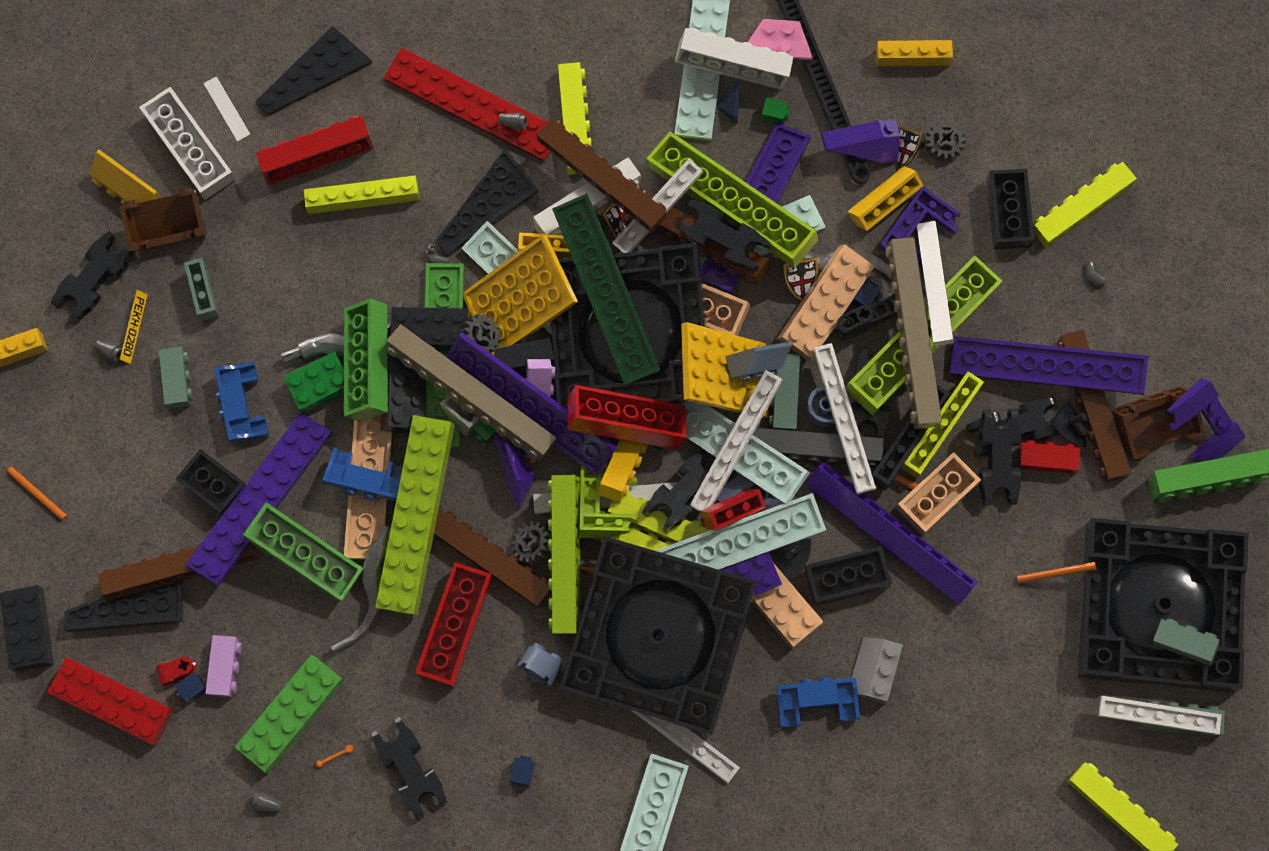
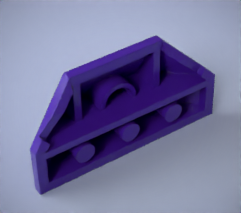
(515, 468)

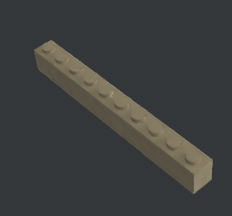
(914, 333)
(470, 393)

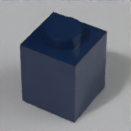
(867, 294)
(190, 688)
(522, 771)

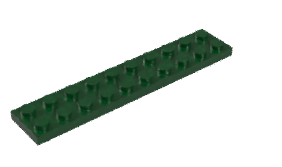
(606, 289)

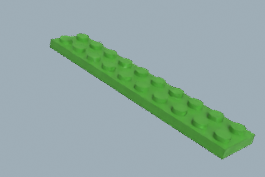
(442, 290)

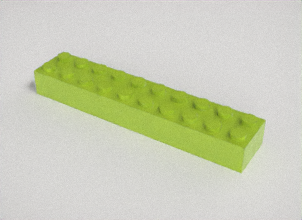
(736, 199)
(885, 370)
(415, 515)

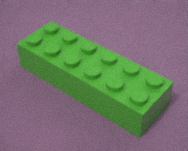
(365, 360)
(1209, 475)
(302, 552)
(289, 714)

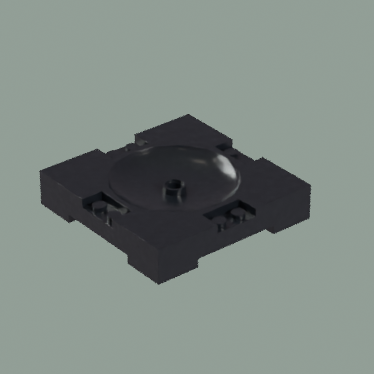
(665, 293)
(1138, 567)
(668, 678)

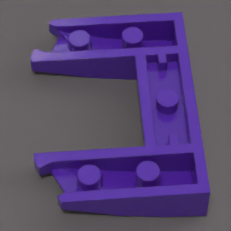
(922, 204)
(1204, 398)

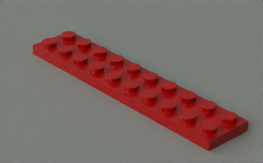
(464, 101)

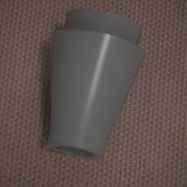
(513, 120)
(109, 350)
(264, 802)

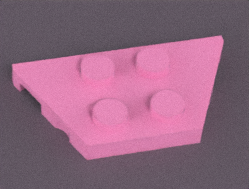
(782, 37)

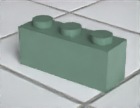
(201, 289)
(175, 377)
(1186, 641)

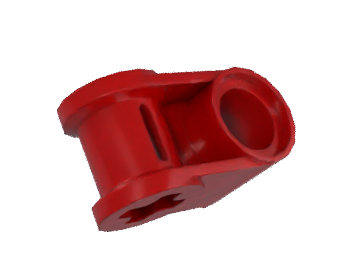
(172, 670)

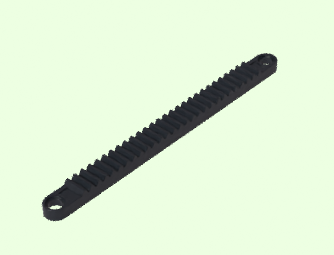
(824, 86)

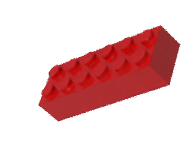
(314, 150)
(626, 417)
(454, 625)
(110, 701)

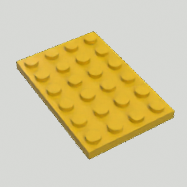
(522, 292)
(706, 368)

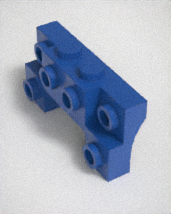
(234, 402)
(360, 480)
(817, 695)

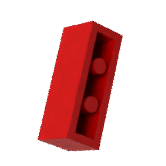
(1049, 457)
(733, 509)

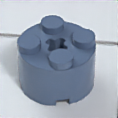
(816, 411)
(540, 665)

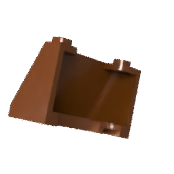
(163, 220)
(1146, 423)

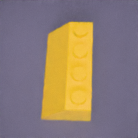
(119, 180)

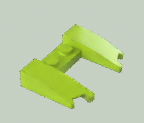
(591, 521)

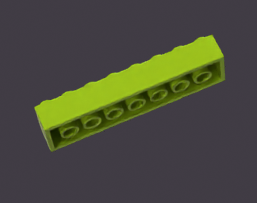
(565, 554)

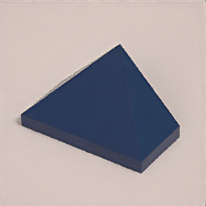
(730, 103)

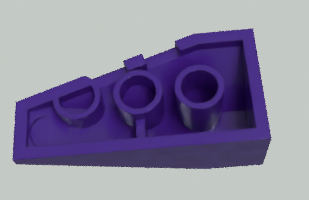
(869, 141)

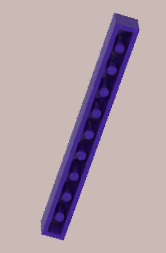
(891, 533)

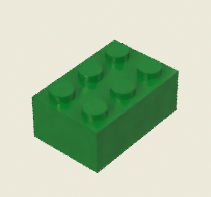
(317, 383)

